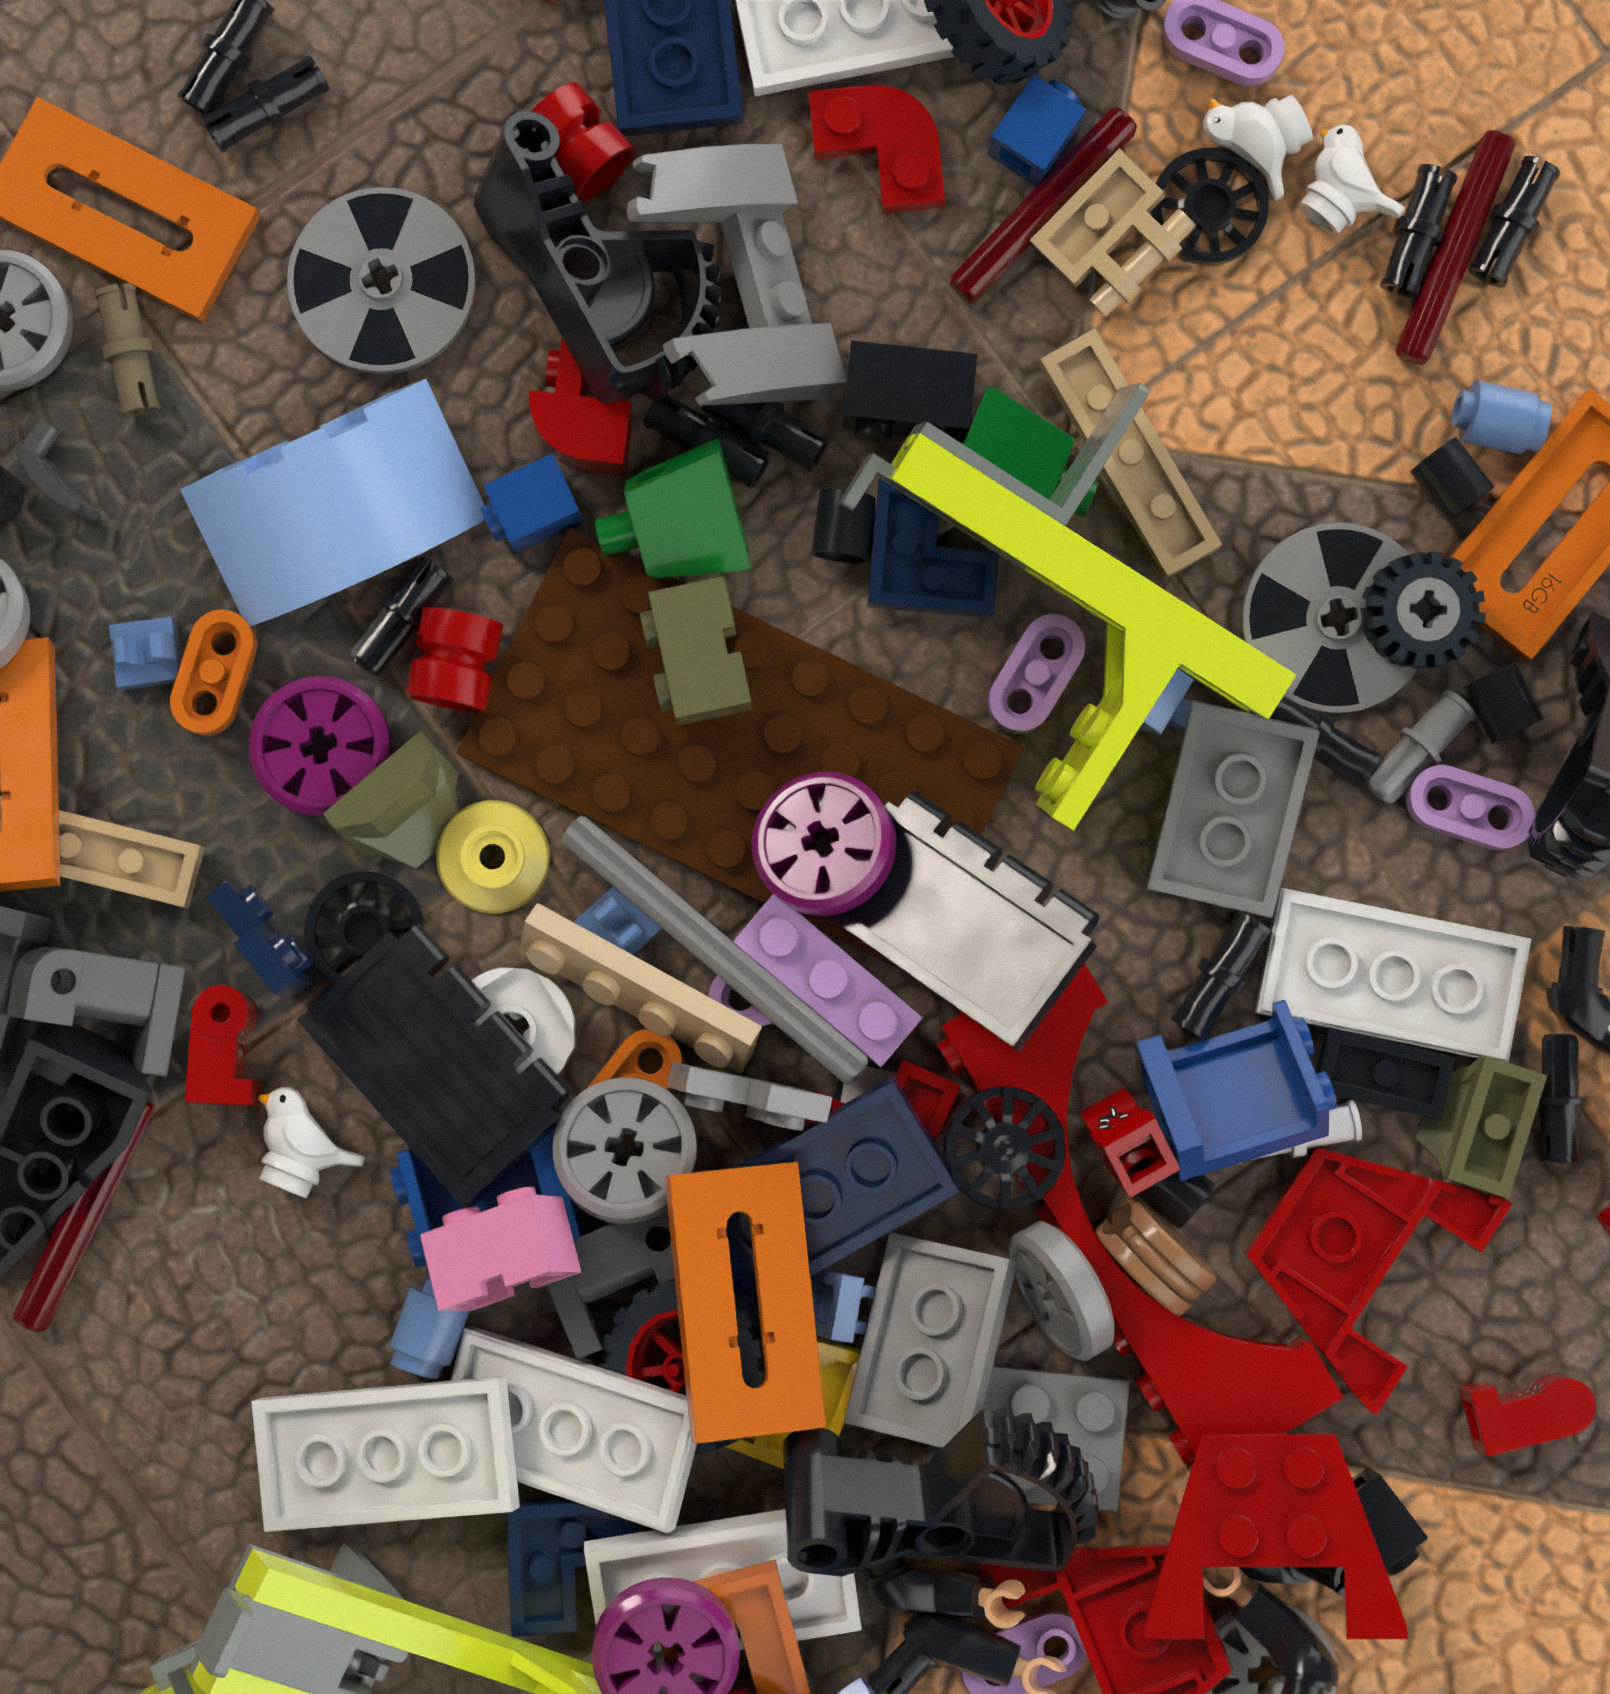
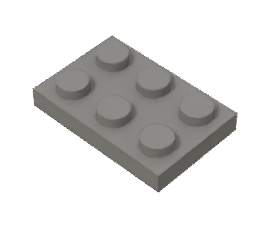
(1232, 808)
(929, 1340)
(1076, 1404)

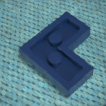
(918, 575)
(274, 957)
(542, 1553)

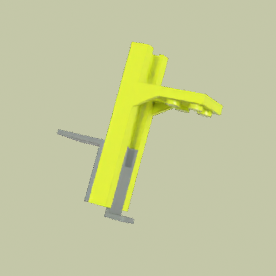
(1146, 626)
(331, 1630)

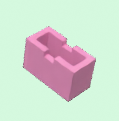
(489, 1252)

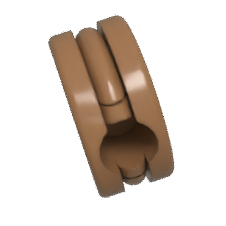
(1156, 1255)

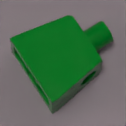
(1023, 445)
(680, 517)

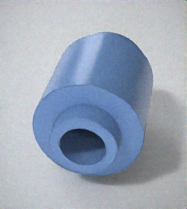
(1501, 418)
(424, 1336)

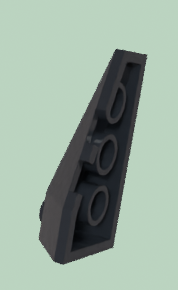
(61, 1128)

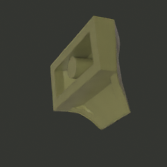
(400, 805)
(1484, 1124)

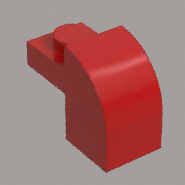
(579, 427)

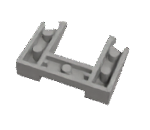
(747, 192)

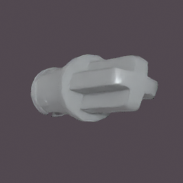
(1420, 746)

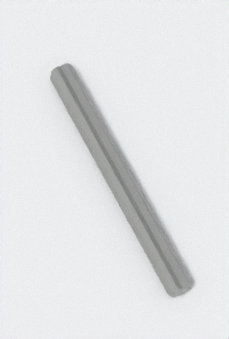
(715, 950)

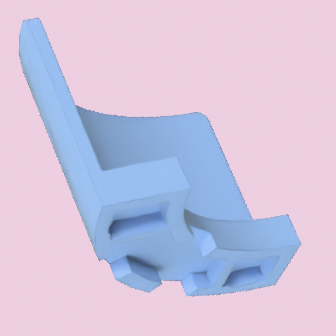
(336, 504)

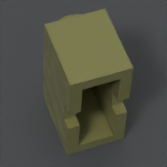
(691, 632)

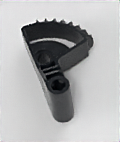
(546, 232)
(1574, 817)
(953, 1508)

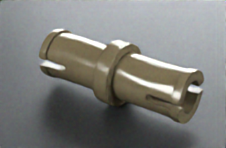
(127, 350)

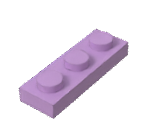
(828, 980)

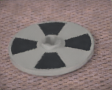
(336, 263)
(1286, 608)

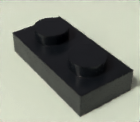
(1386, 1073)

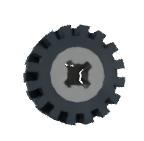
(1398, 610)

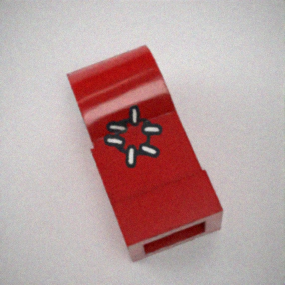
(217, 1049)
(1126, 1136)
(1544, 1412)

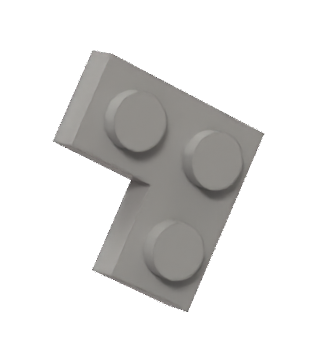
(765, 1100)

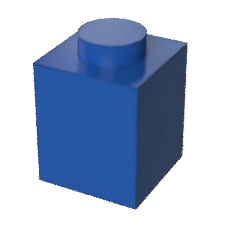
(1037, 129)
(530, 505)

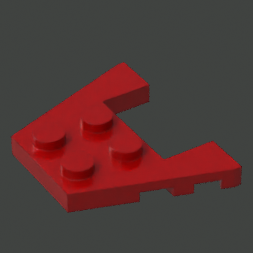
(1338, 1239)
(1272, 1506)
(1109, 1603)

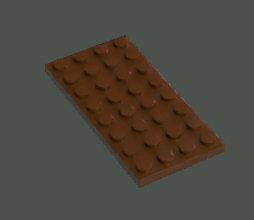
(585, 728)

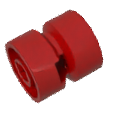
(588, 150)
(454, 660)

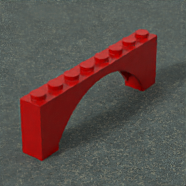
(1194, 1373)

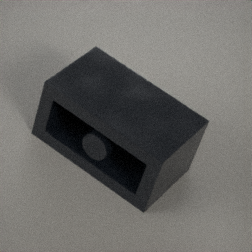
(905, 386)

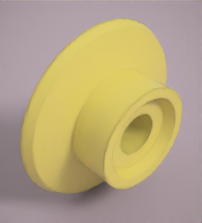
(524, 863)

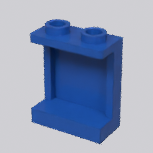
(1237, 1093)
(431, 1200)

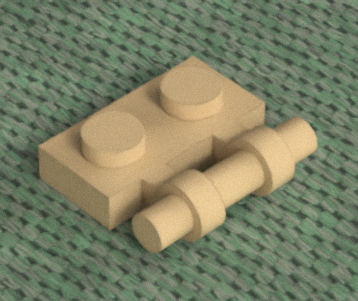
(1099, 220)

